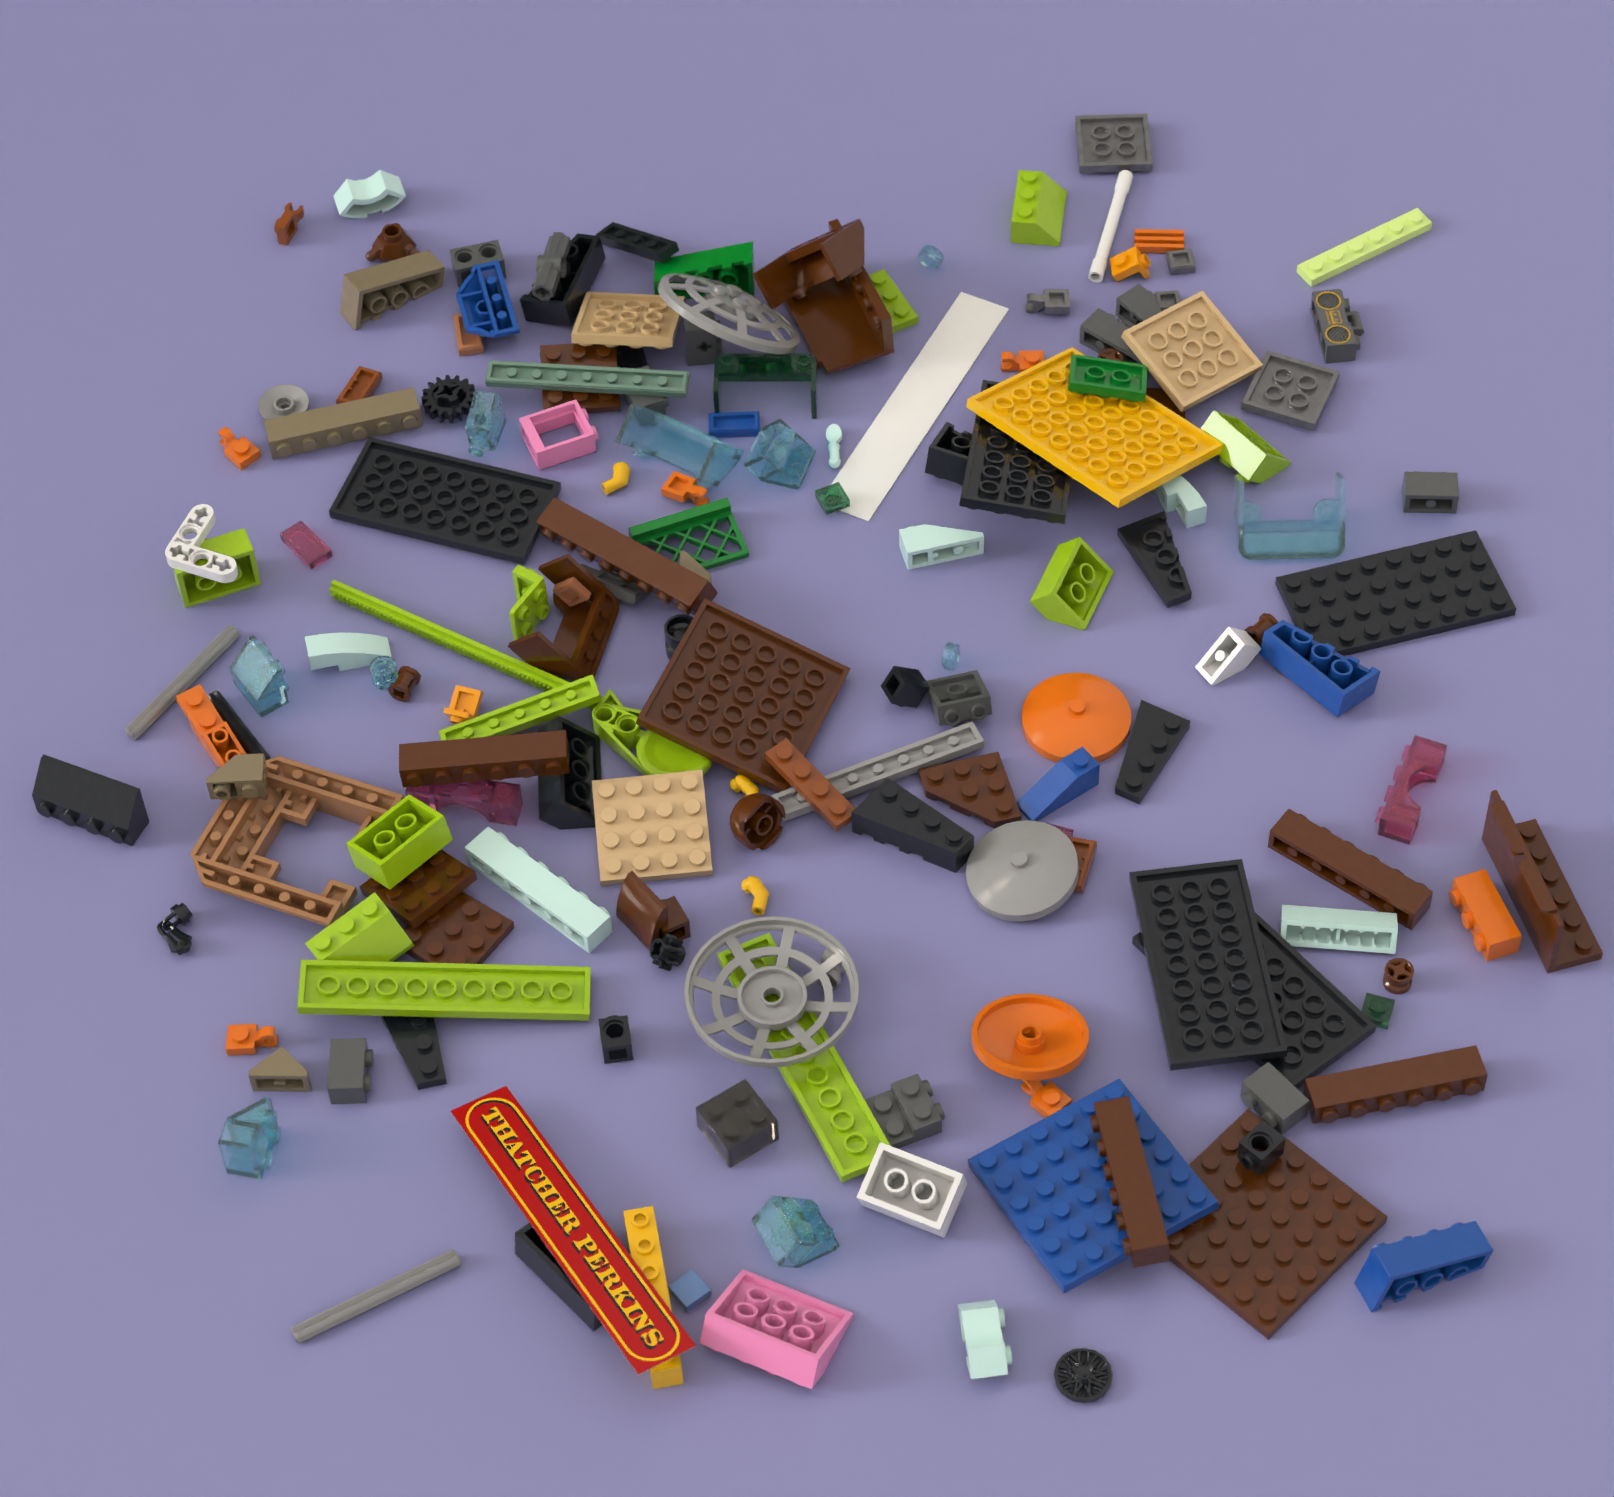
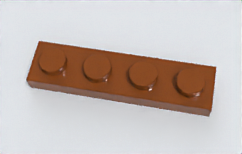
(810, 784)

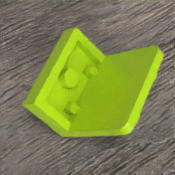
(531, 601)

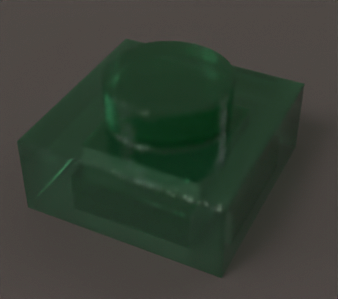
(832, 498)
(1378, 1009)

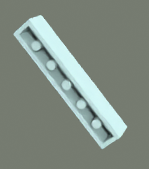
(539, 889)

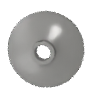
(283, 401)

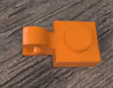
(1022, 362)
(240, 451)
(681, 487)
(245, 1038)
(1046, 1098)

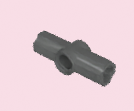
(551, 266)

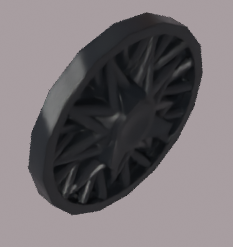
(1083, 1375)

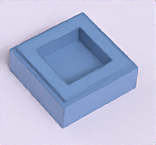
(689, 1290)

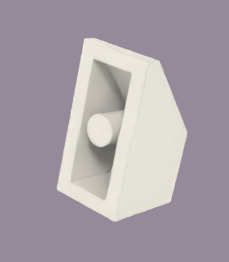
(1228, 655)

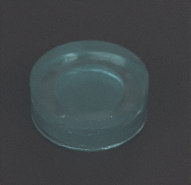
(930, 256)
(951, 656)

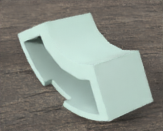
(369, 195)
(983, 1339)

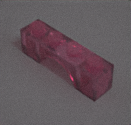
(1421, 765)
(493, 799)

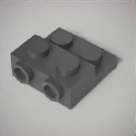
(959, 698)
(907, 1112)

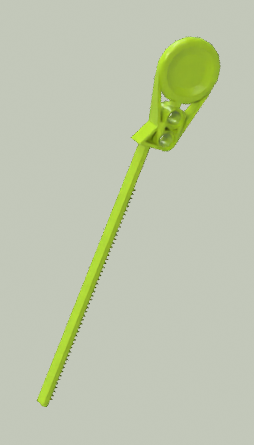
(611, 720)

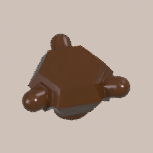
(392, 244)

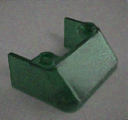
(765, 369)

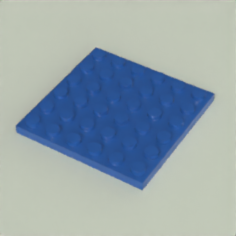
(1057, 1194)

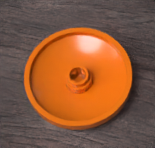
(1075, 713)
(1030, 1037)

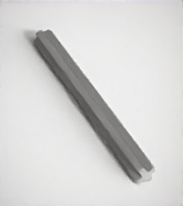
(182, 682)
(375, 1296)

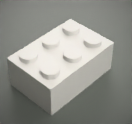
(912, 1189)

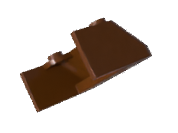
(827, 256)
(582, 630)

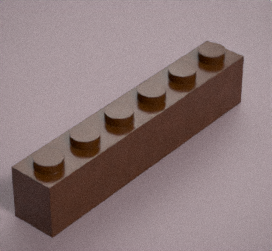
(484, 758)
(1350, 868)
(1395, 1084)
(1131, 1182)

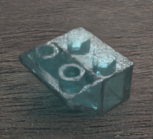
(780, 456)
(260, 677)
(249, 1139)
(794, 1231)

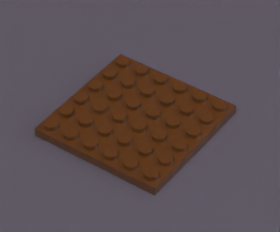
(740, 693)
(1272, 1232)

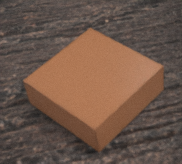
(571, 591)

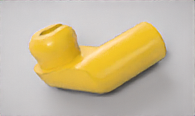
(619, 480)
(743, 784)
(759, 891)

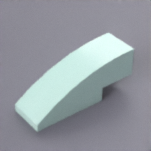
(1182, 497)
(345, 650)

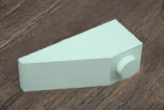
(936, 544)

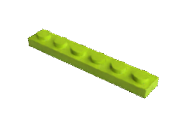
(528, 711)

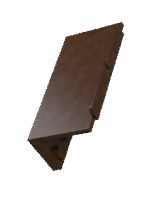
(843, 321)
(1538, 889)

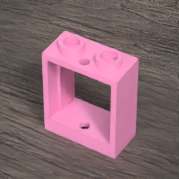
(554, 418)

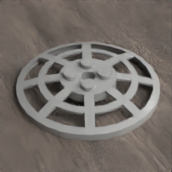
(733, 305)
(771, 980)

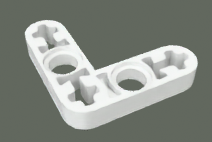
(192, 551)

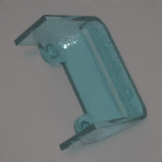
(678, 444)
(1291, 538)

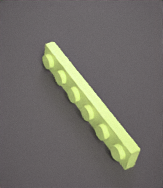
(1364, 247)

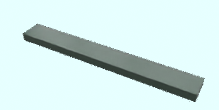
(587, 379)

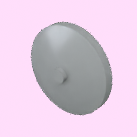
(1022, 870)

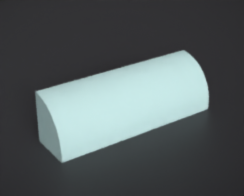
(1339, 929)

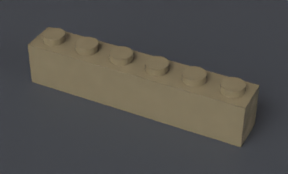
(343, 423)

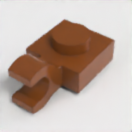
(287, 224)

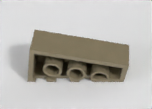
(388, 286)

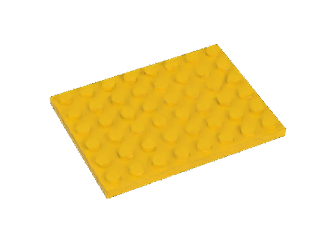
(1099, 441)

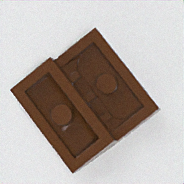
(641, 909)

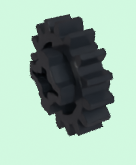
(448, 398)

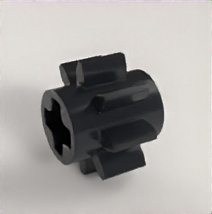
(667, 952)

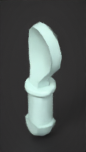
(833, 437)

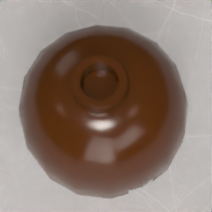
(757, 821)

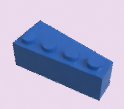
(1317, 669)
(1421, 1262)

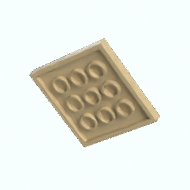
(626, 320)
(1191, 351)
(652, 827)

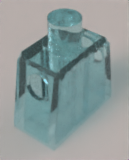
(484, 422)

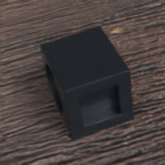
(618, 1048)
(1262, 1137)

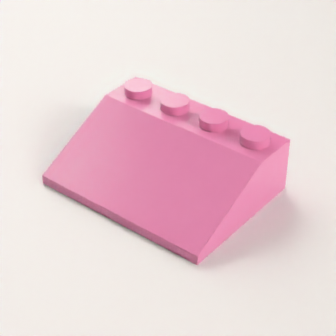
(775, 1328)

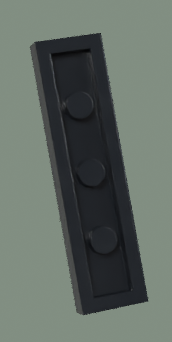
(638, 242)

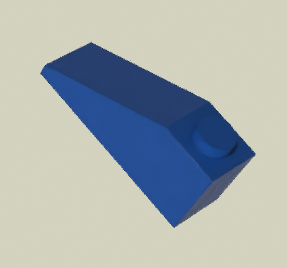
(1060, 785)

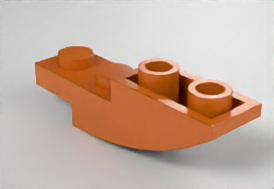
(208, 726)

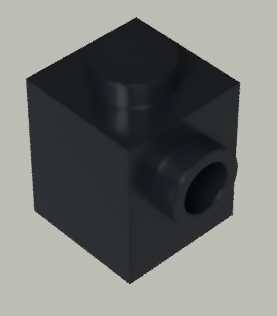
(905, 686)

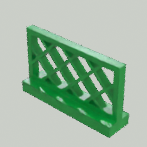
(688, 521)

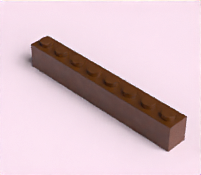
(625, 557)

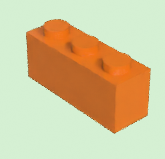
(1485, 915)

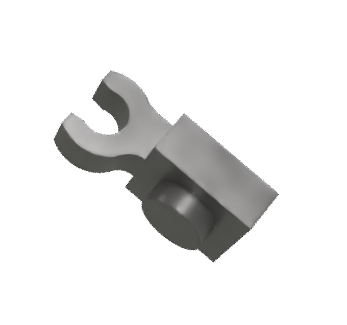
(1052, 301)

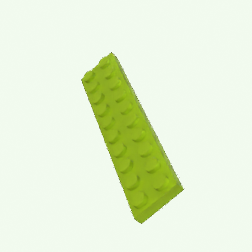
(444, 990)
(821, 1086)

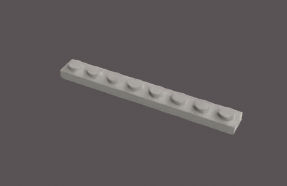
(890, 765)

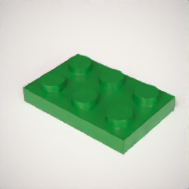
(1107, 378)

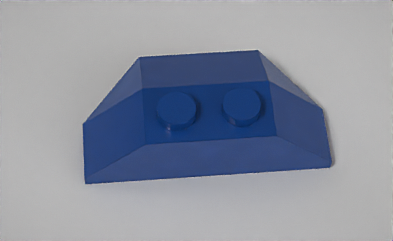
(486, 302)

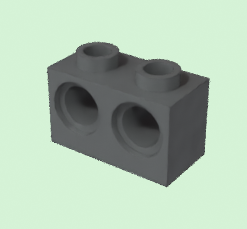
(466, 257)

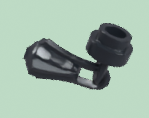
(176, 939)

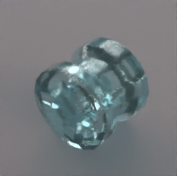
(389, 675)

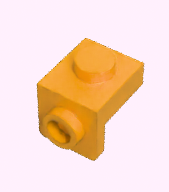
(1129, 263)
(464, 704)

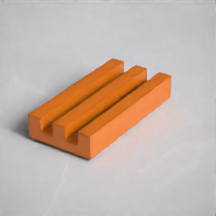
(1158, 240)

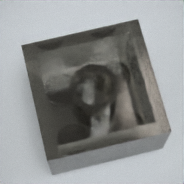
(737, 1123)

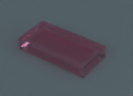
(306, 545)

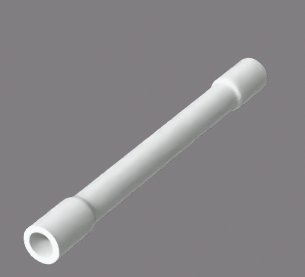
(1100, 261)

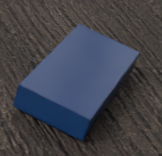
(734, 424)

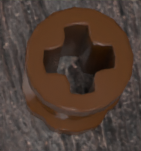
(1265, 622)
(404, 683)

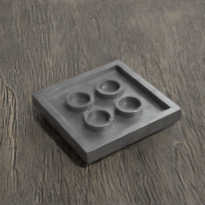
(1113, 143)
(1290, 390)

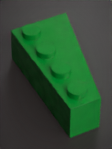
(725, 264)

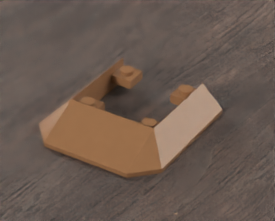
(243, 829)

